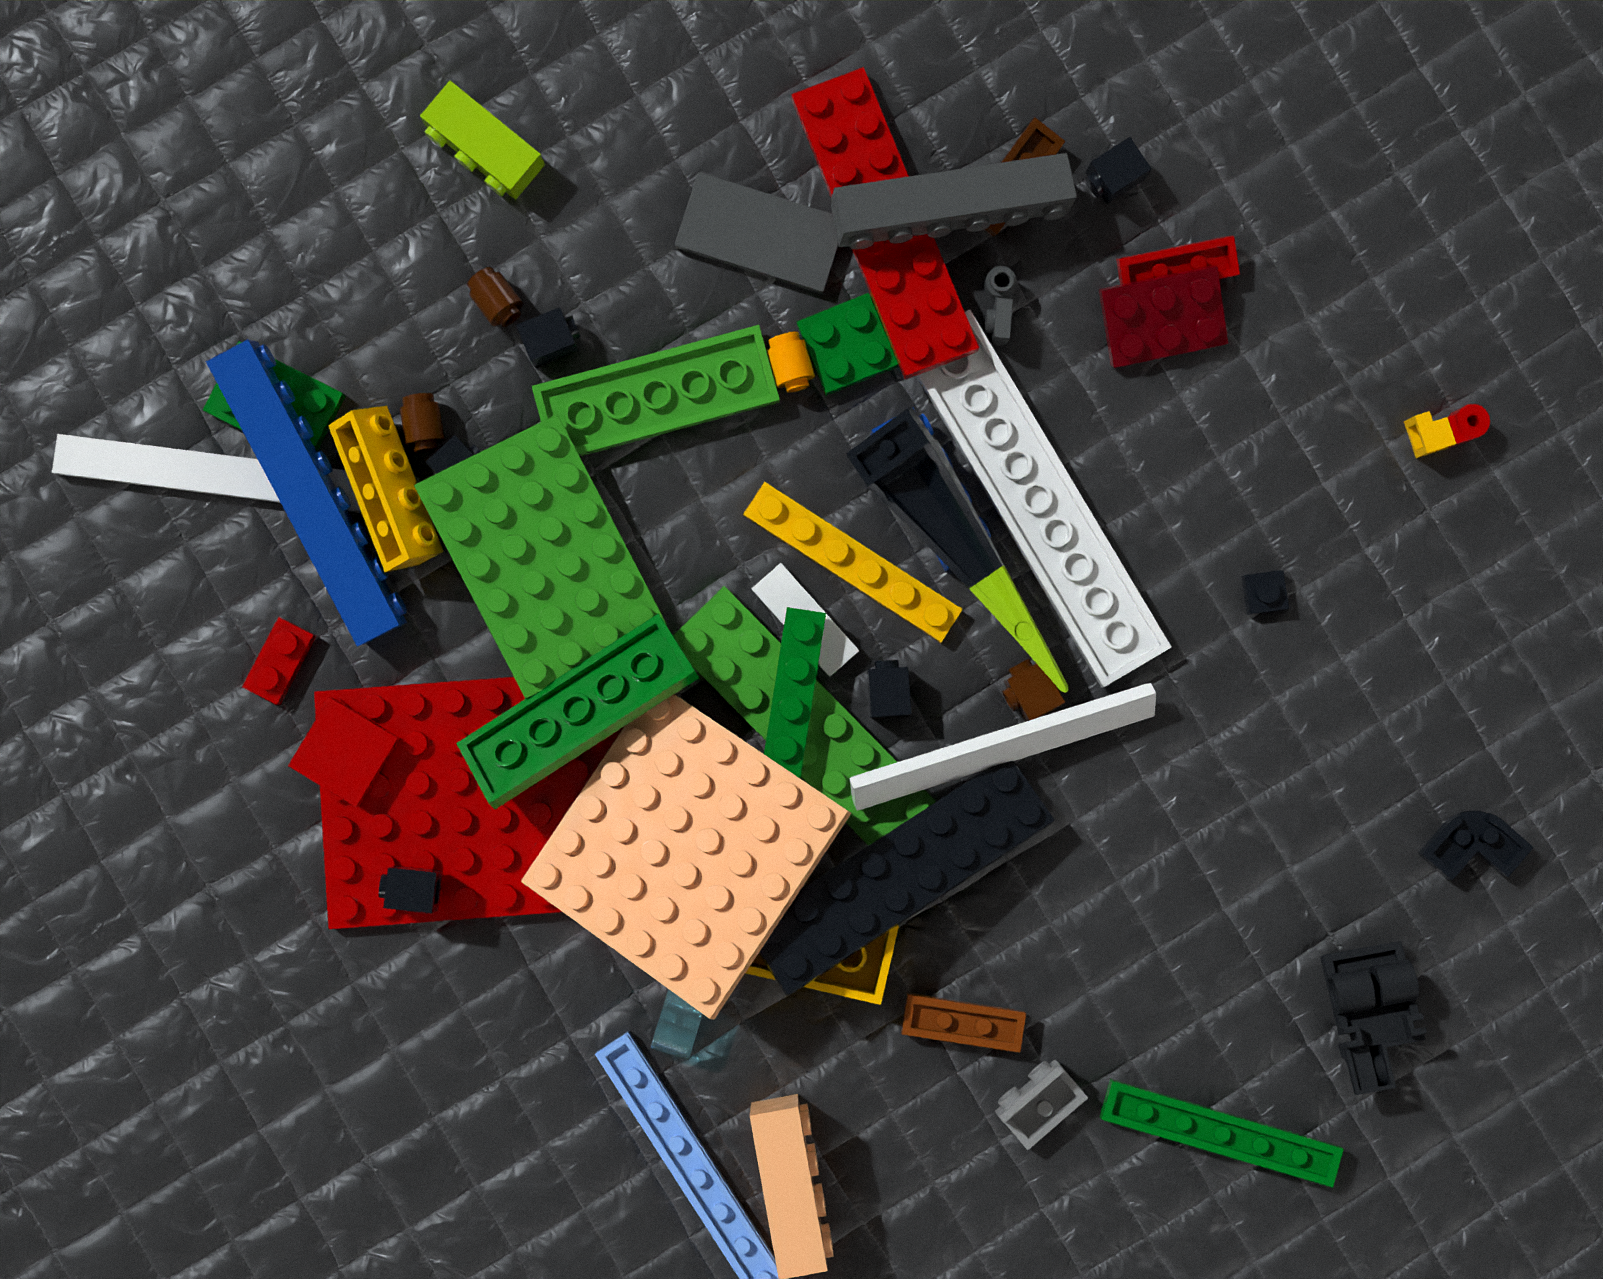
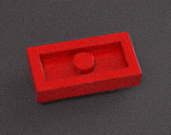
(279, 661)

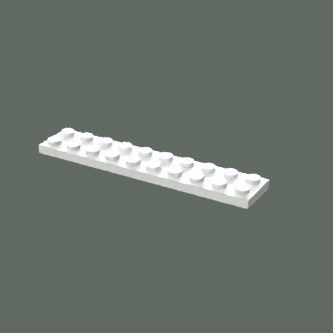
(1044, 512)

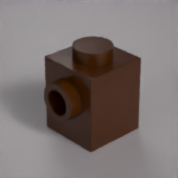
(1031, 691)

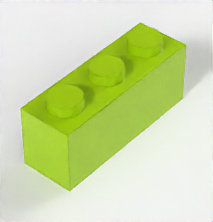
(481, 141)

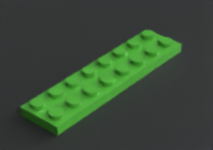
(742, 664)

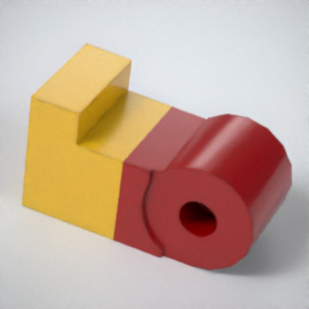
(1457, 428)

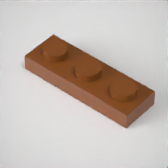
(963, 1022)

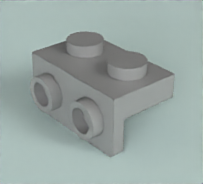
(1040, 1103)

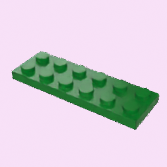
(576, 711)

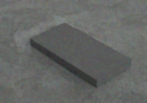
(758, 233)

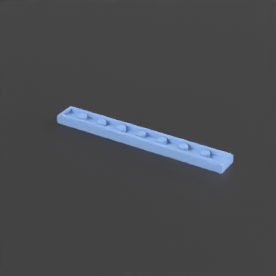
(687, 1159)

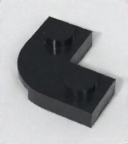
(1471, 834)

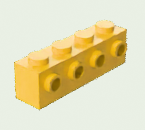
(385, 488)

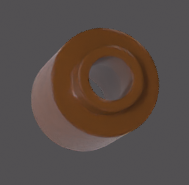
(495, 297)
(421, 422)

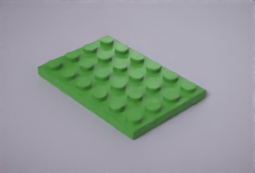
(538, 553)

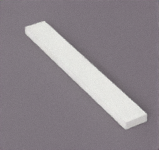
(172, 468)
(1002, 746)

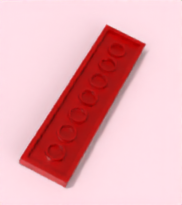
(903, 278)

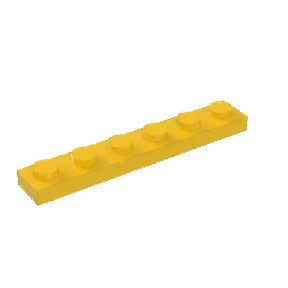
(852, 562)

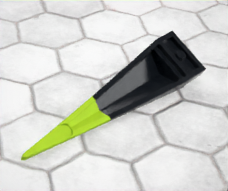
(921, 488)

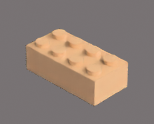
(788, 1186)

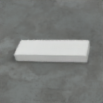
(781, 591)

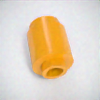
(790, 362)

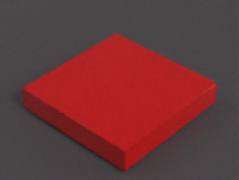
(343, 752)

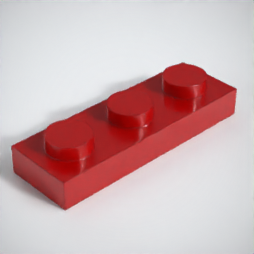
(1216, 252)

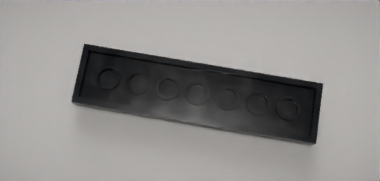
(903, 874)

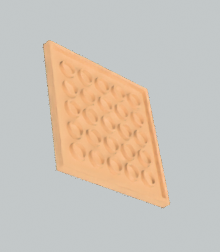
(686, 851)

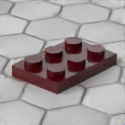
(1163, 316)

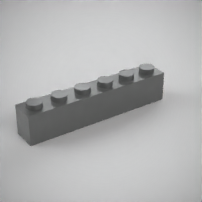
(953, 201)

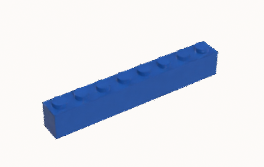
(307, 492)

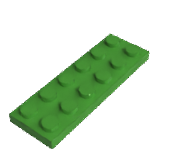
(661, 391)

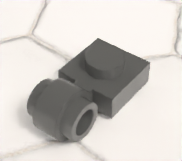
(999, 319)

